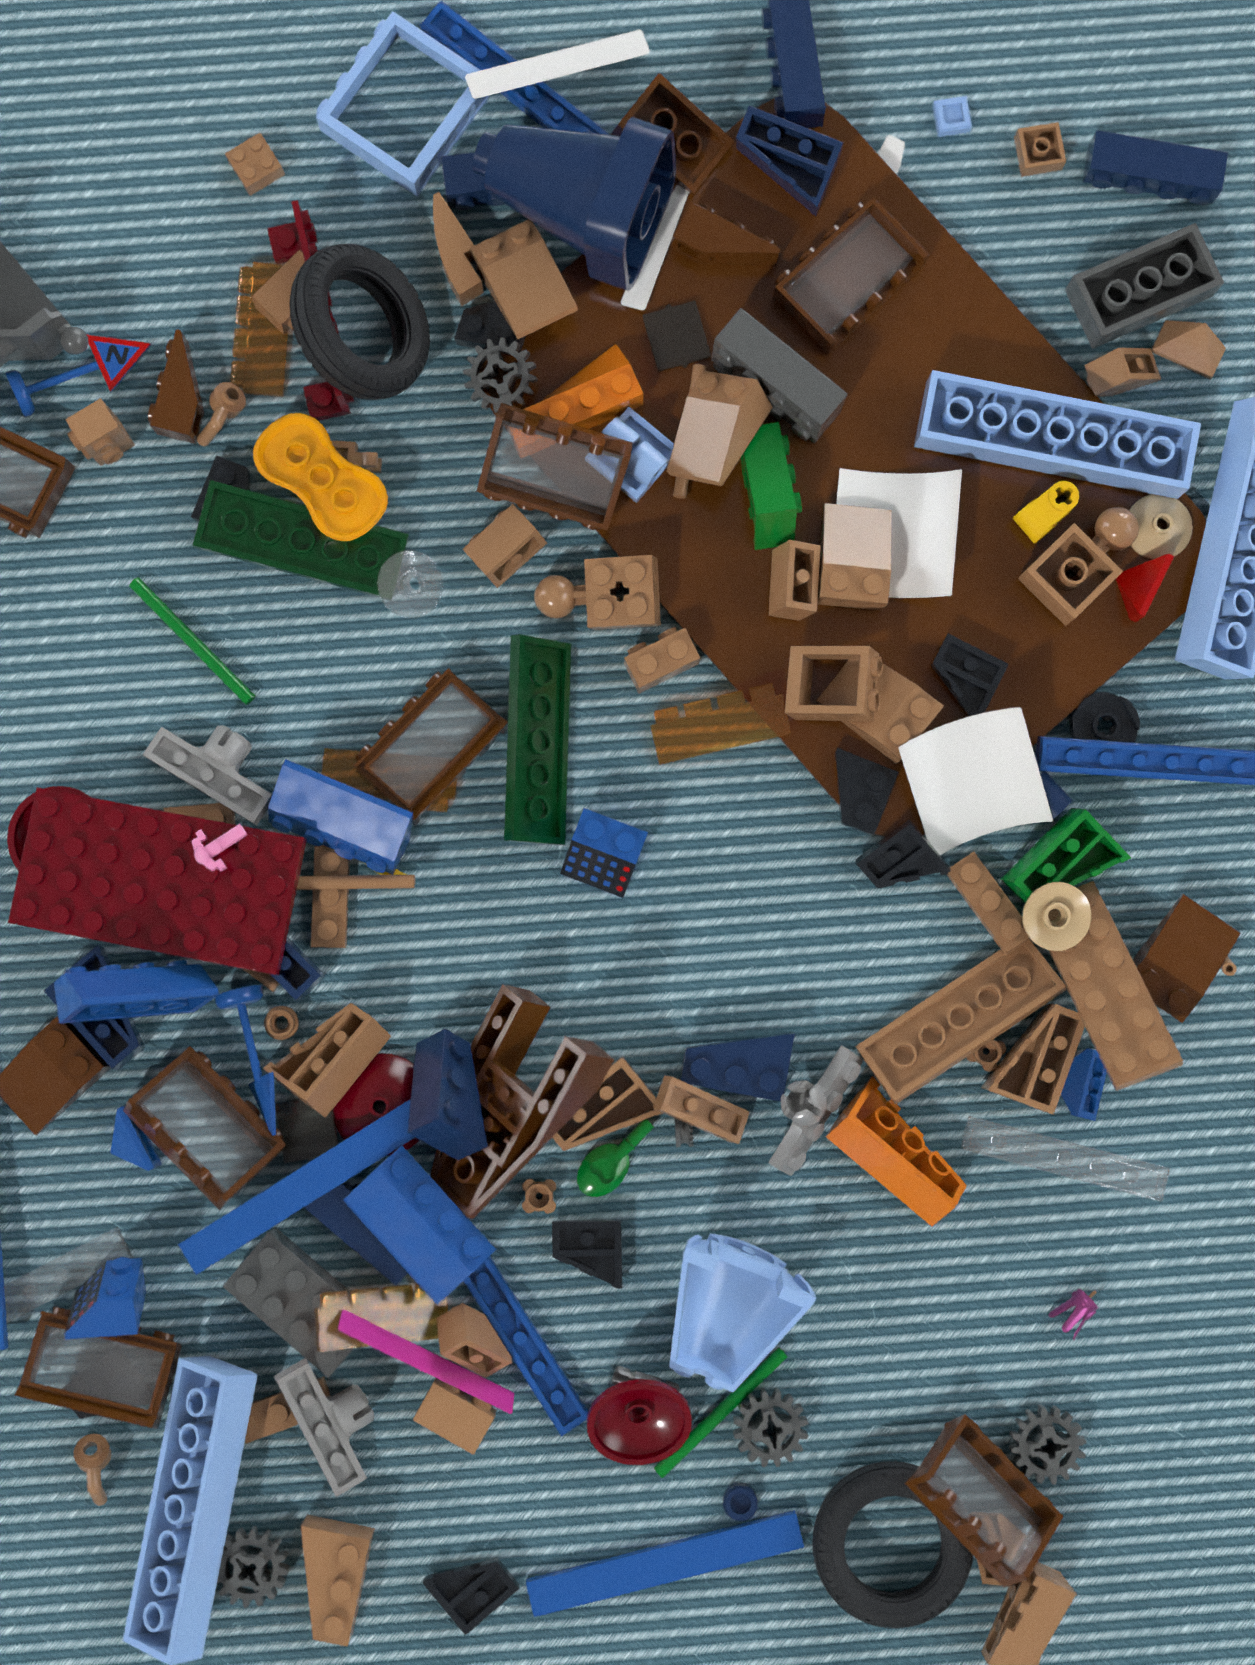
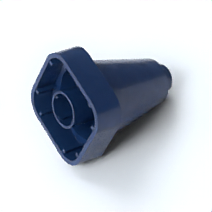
(586, 188)

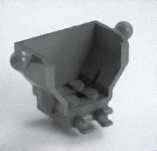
(29, 321)

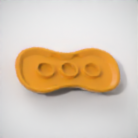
(338, 494)

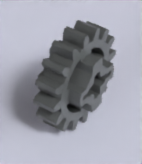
(495, 361)
(756, 1428)
(1062, 1444)
(256, 1578)

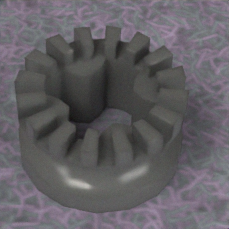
(682, 1133)

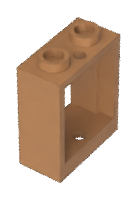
(800, 683)

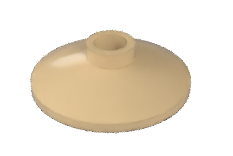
(1152, 540)
(1072, 918)

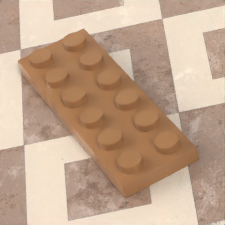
(1115, 1000)
(959, 1019)

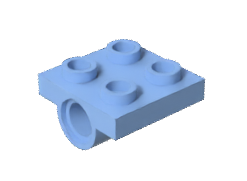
(648, 455)

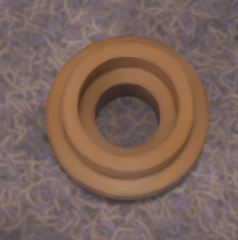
(272, 1028)

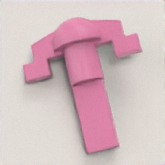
(204, 854)

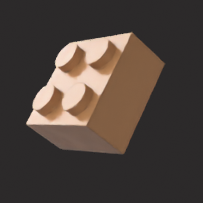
(1040, 149)
(255, 164)

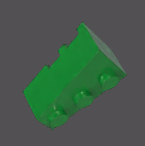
(770, 487)
(1067, 853)

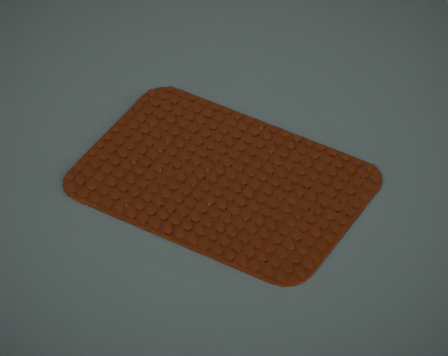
(939, 321)

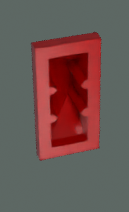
(1141, 584)

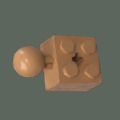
(1087, 560)
(558, 596)

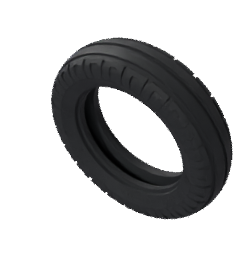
(321, 341)
(861, 1601)

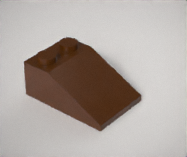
(697, 138)
(1184, 956)
(50, 1074)

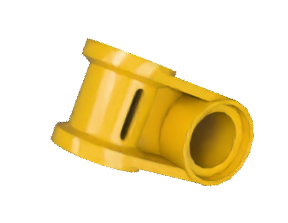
(1044, 513)

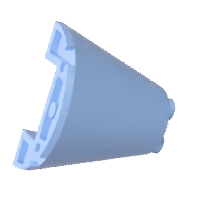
(732, 1309)

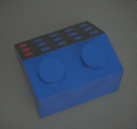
(603, 853)
(109, 1301)

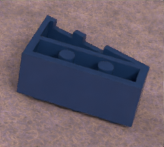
(790, 155)
(113, 1039)
(741, 1066)
(446, 1096)

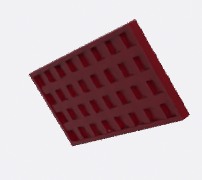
(135, 882)

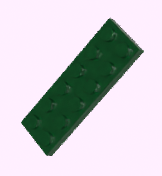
(287, 540)
(537, 741)

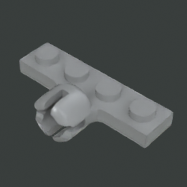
(213, 769)
(810, 1107)
(327, 1423)

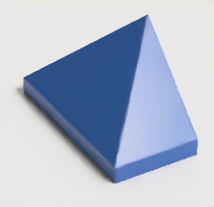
(1084, 1085)
(132, 1143)

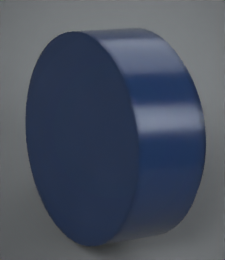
(740, 1501)

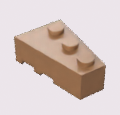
(331, 1059)
(1039, 1060)
(617, 1104)
(335, 1575)
(1028, 1618)

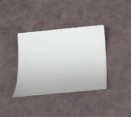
(922, 525)
(975, 778)

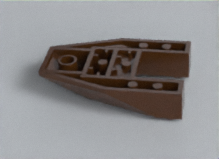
(513, 1115)

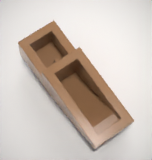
(455, 252)

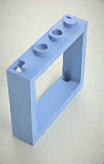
(444, 138)

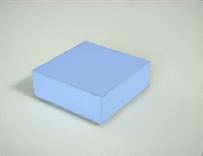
(952, 116)

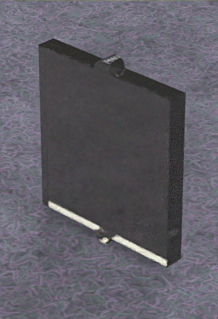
(676, 336)
(305, 1131)

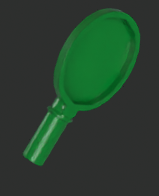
(608, 1164)

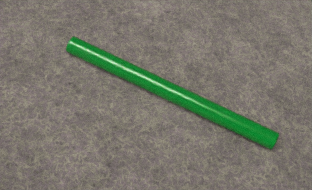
(192, 641)
(722, 1410)

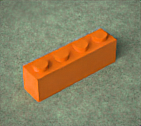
(594, 393)
(896, 1154)

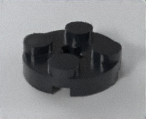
(1110, 707)

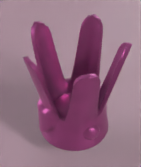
(1084, 1308)

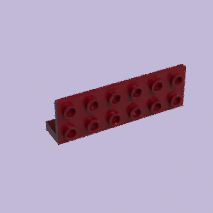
(286, 240)

